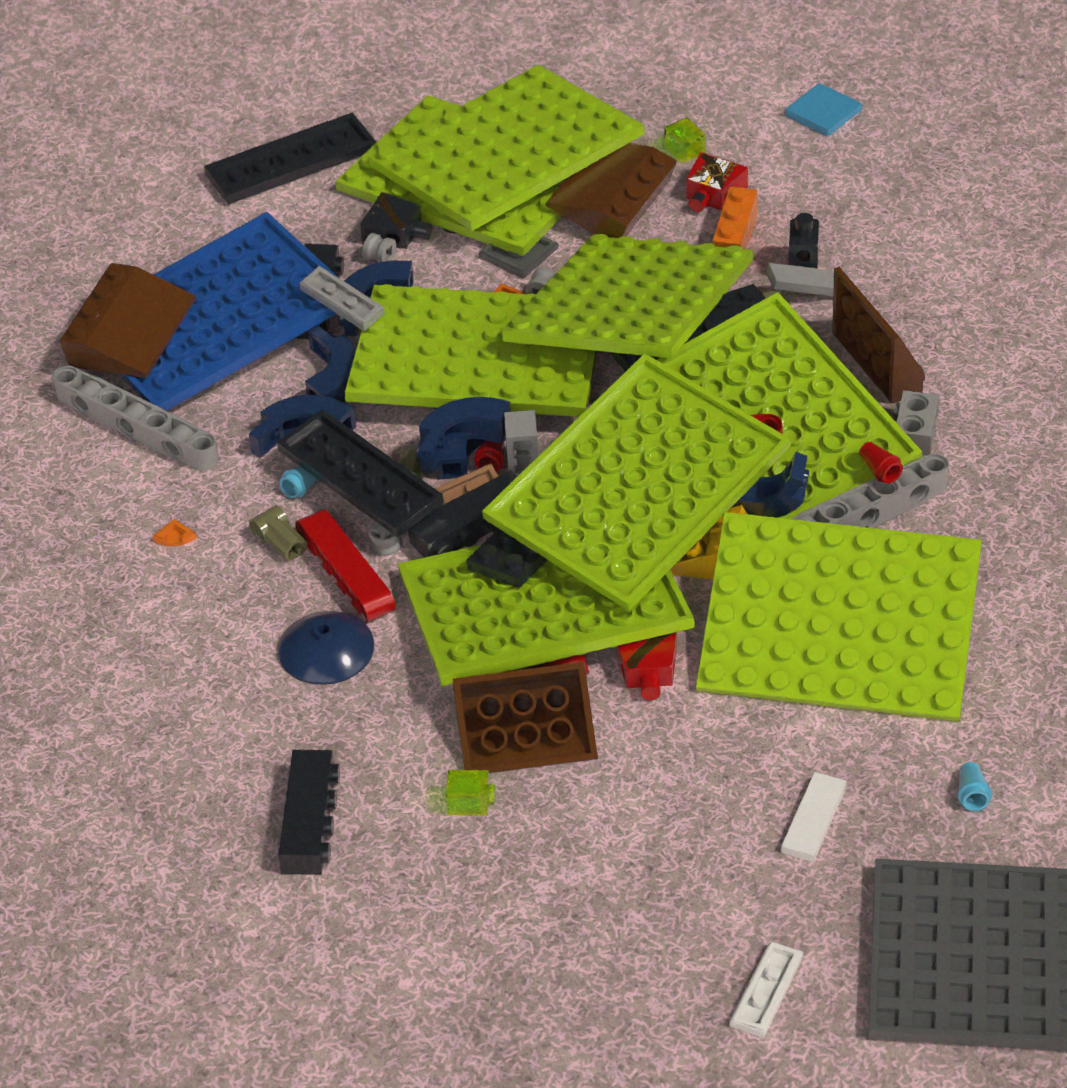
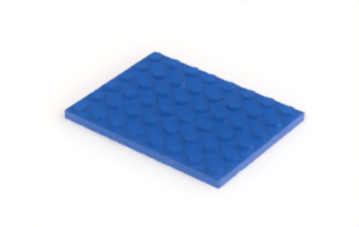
(241, 310)

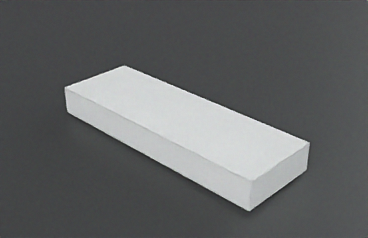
(814, 817)
(766, 989)

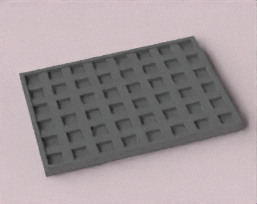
(969, 954)

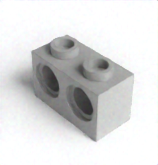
(918, 417)
(521, 439)

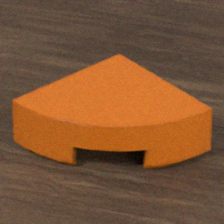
(174, 533)

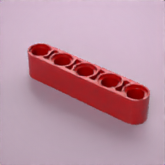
(346, 564)

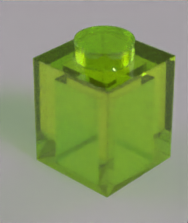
(684, 140)
(469, 792)

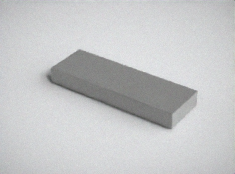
(801, 279)
(342, 298)

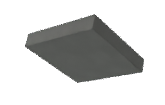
(519, 264)

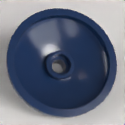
(326, 647)

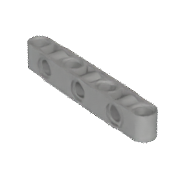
(135, 418)
(880, 502)

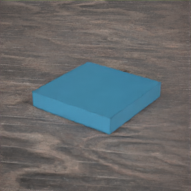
(823, 109)

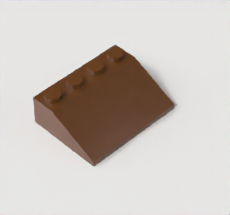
(614, 190)
(125, 322)
(873, 341)
(525, 718)

